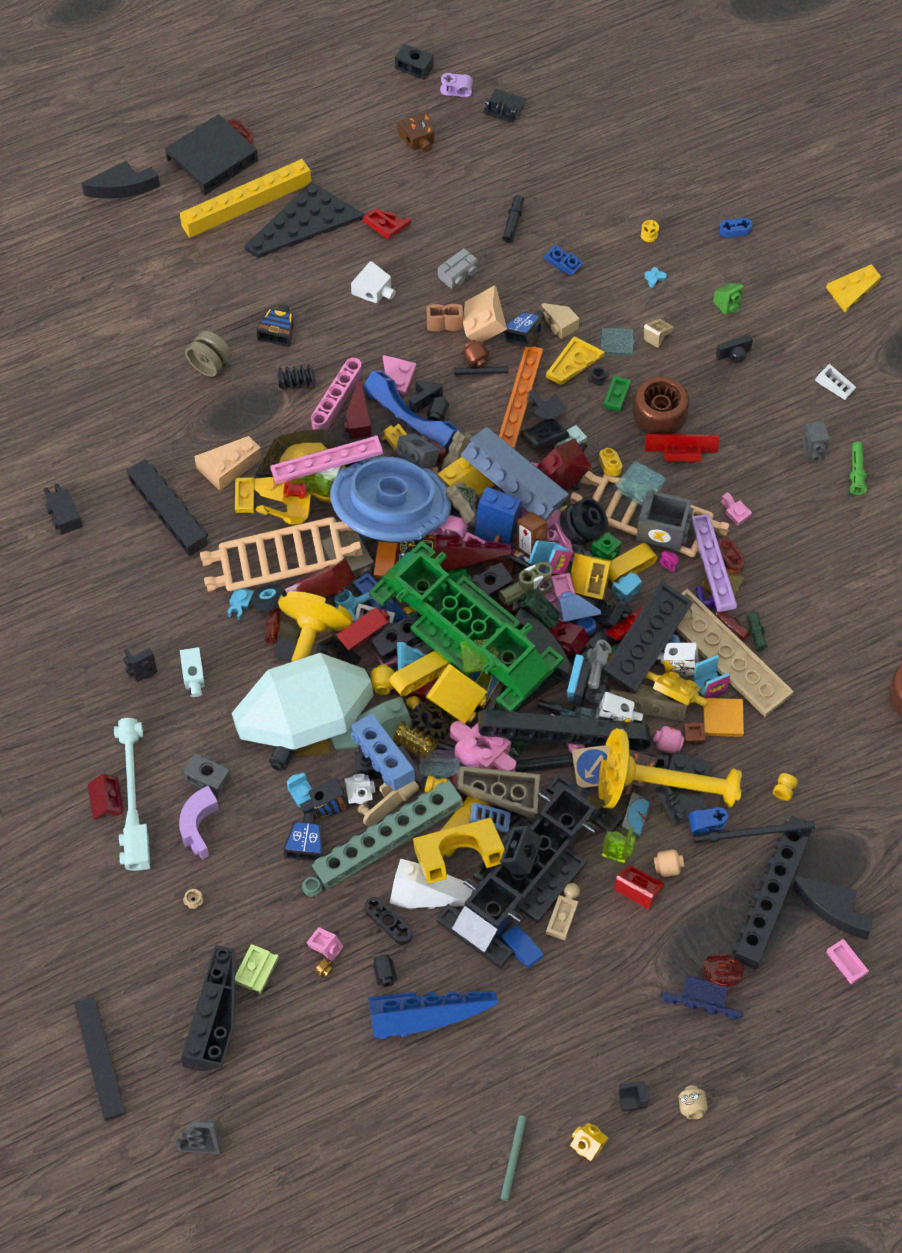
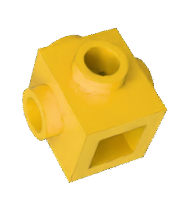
(588, 1141)

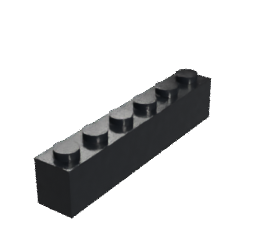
(167, 507)

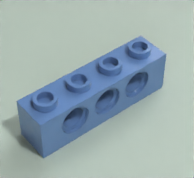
(370, 728)

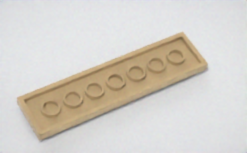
(746, 670)

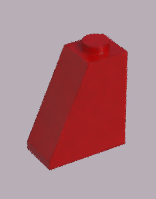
(363, 629)

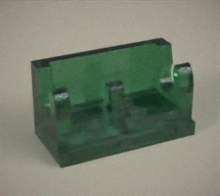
(541, 607)

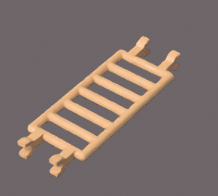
(719, 527)
(221, 554)

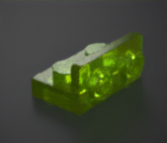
(618, 846)

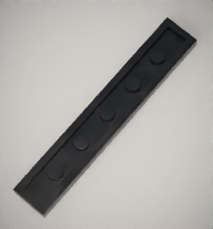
(99, 1059)

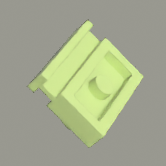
(256, 968)

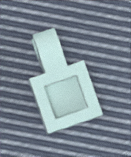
(574, 433)

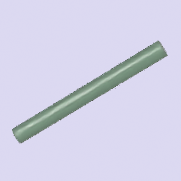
(506, 1190)

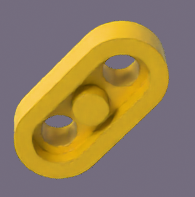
(610, 462)

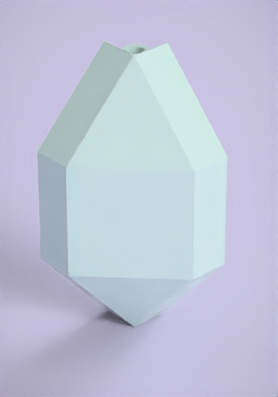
(303, 702)

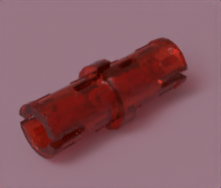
(733, 624)
(272, 625)

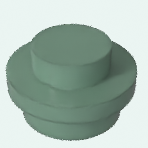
(312, 886)

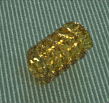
(413, 742)

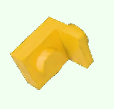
(392, 435)

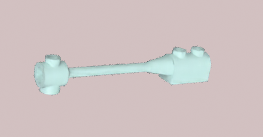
(134, 836)

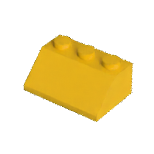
(465, 472)

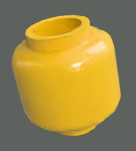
(380, 679)

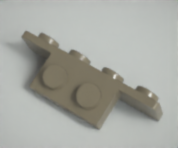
(654, 703)

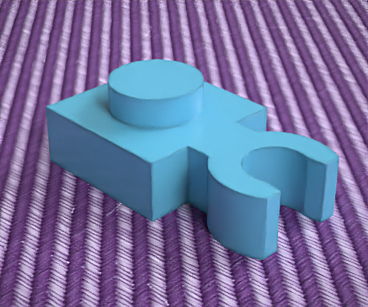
(240, 600)

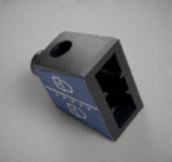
(525, 329)
(304, 840)

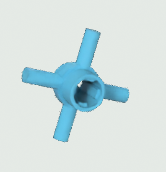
(350, 602)

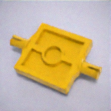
(677, 688)

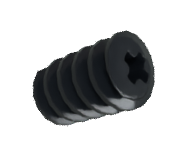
(296, 377)

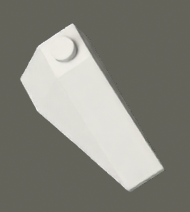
(413, 892)

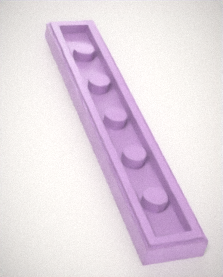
(713, 563)

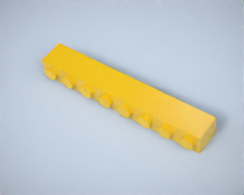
(245, 198)

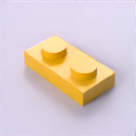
(244, 495)

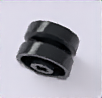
(584, 521)

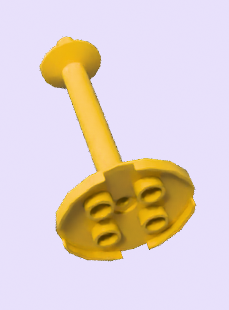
(313, 617)
(621, 770)

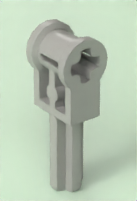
(598, 658)

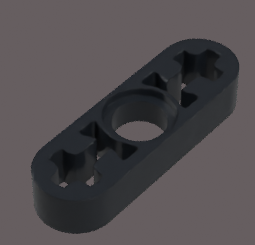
(373, 914)

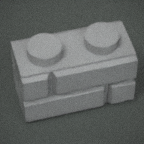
(457, 268)

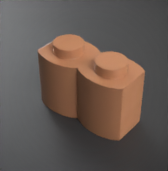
(444, 317)

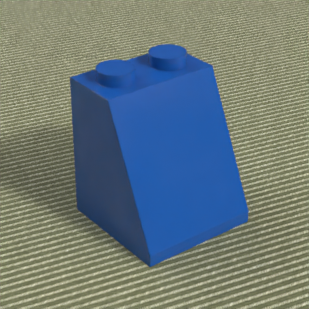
(497, 515)

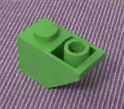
(728, 298)

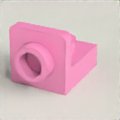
(325, 943)

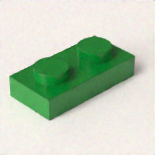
(617, 394)

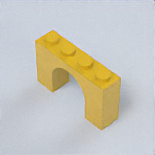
(476, 835)

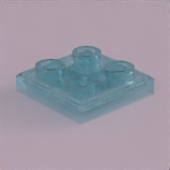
(638, 480)

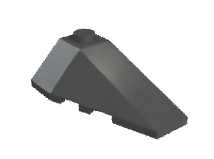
(201, 1137)

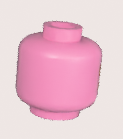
(668, 739)

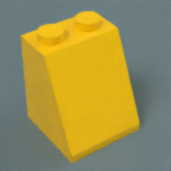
(457, 694)

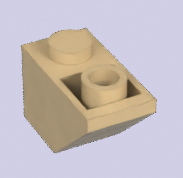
(560, 319)

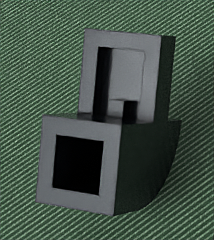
(548, 409)

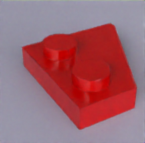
(385, 222)

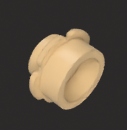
(193, 893)

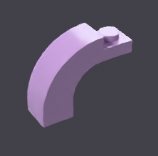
(193, 812)

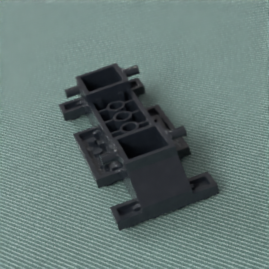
(533, 892)

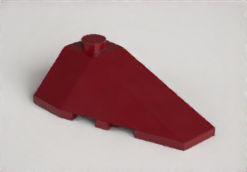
(464, 553)

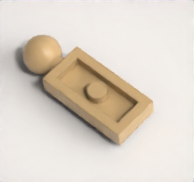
(563, 912)

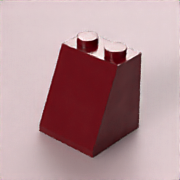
(566, 464)

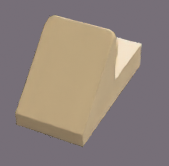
(655, 332)

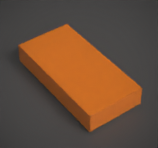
(385, 558)

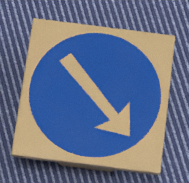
(587, 764)

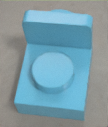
(299, 788)

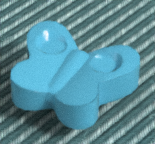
(653, 276)

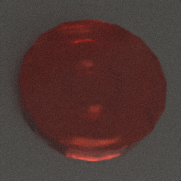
(722, 970)

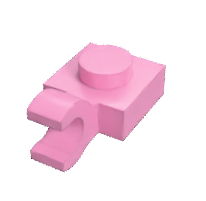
(735, 511)

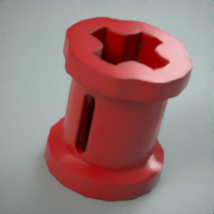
(294, 490)

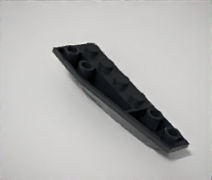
(214, 1015)

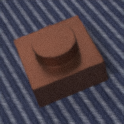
(694, 733)

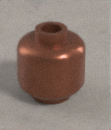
(475, 353)

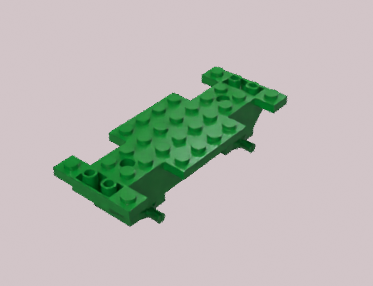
(466, 614)

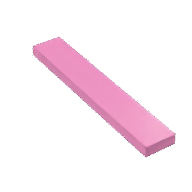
(326, 459)

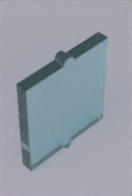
(617, 341)

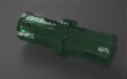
(757, 631)

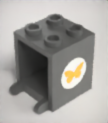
(659, 518)

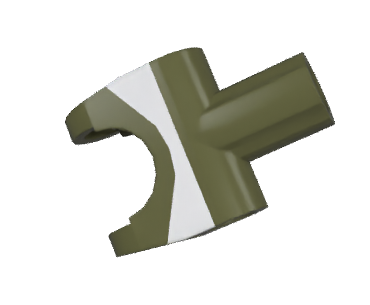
(528, 580)

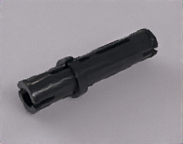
(514, 214)

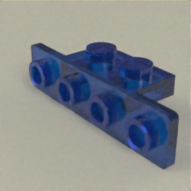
(703, 994)

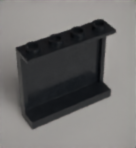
(212, 153)

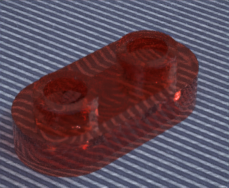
(242, 129)
(731, 556)

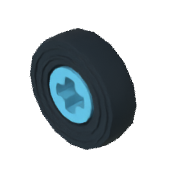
(267, 597)

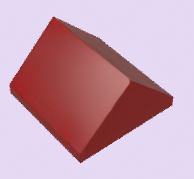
(638, 886)

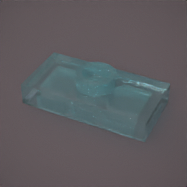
(439, 767)

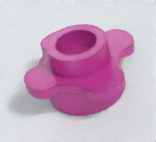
(669, 560)

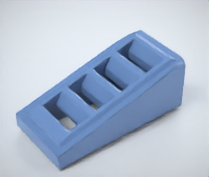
(483, 809)

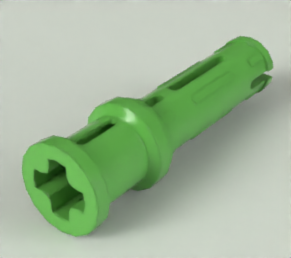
(858, 474)

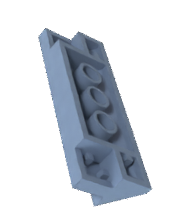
(514, 474)

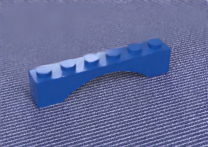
(383, 388)

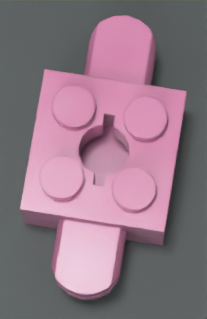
(474, 753)

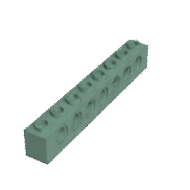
(384, 844)

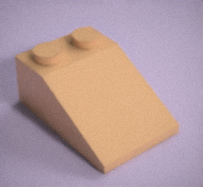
(483, 316)

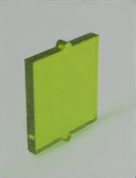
(472, 659)

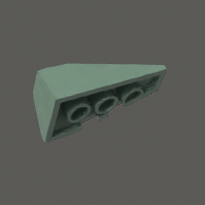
(387, 714)

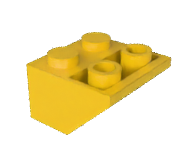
(590, 575)

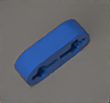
(735, 227)

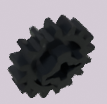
(431, 720)

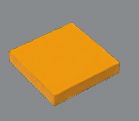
(723, 717)

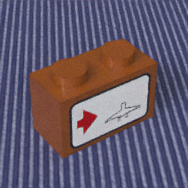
(529, 531)

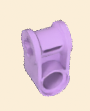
(458, 85)

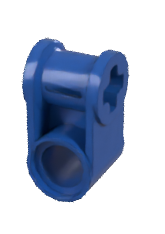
(706, 820)

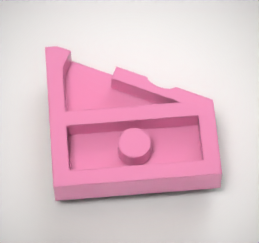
(400, 371)

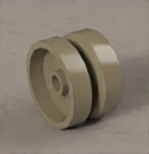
(208, 353)

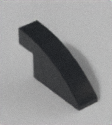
(121, 182)
(542, 639)
(833, 905)

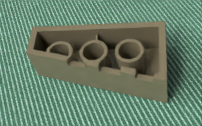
(501, 788)

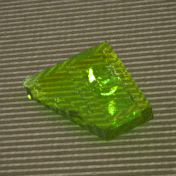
(317, 483)

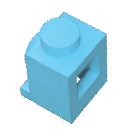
(627, 587)

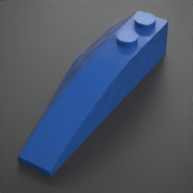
(410, 1014)

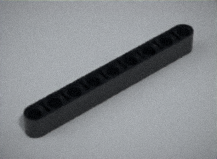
(559, 728)

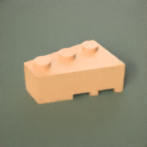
(228, 461)

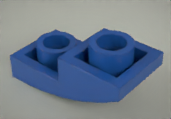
(560, 259)
(524, 948)

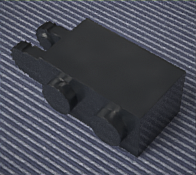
(63, 510)

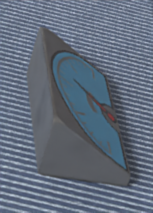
(636, 814)

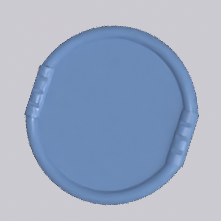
(390, 499)

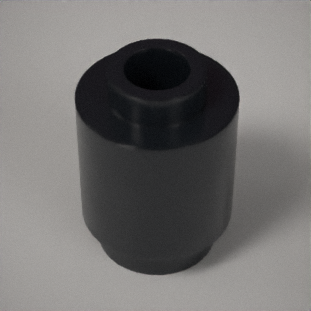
(438, 409)
(281, 758)
(384, 970)

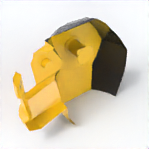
(285, 449)

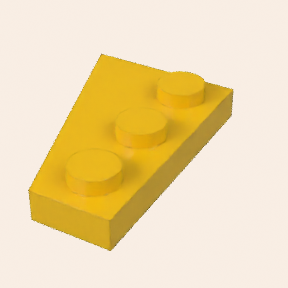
(851, 287)
(573, 360)

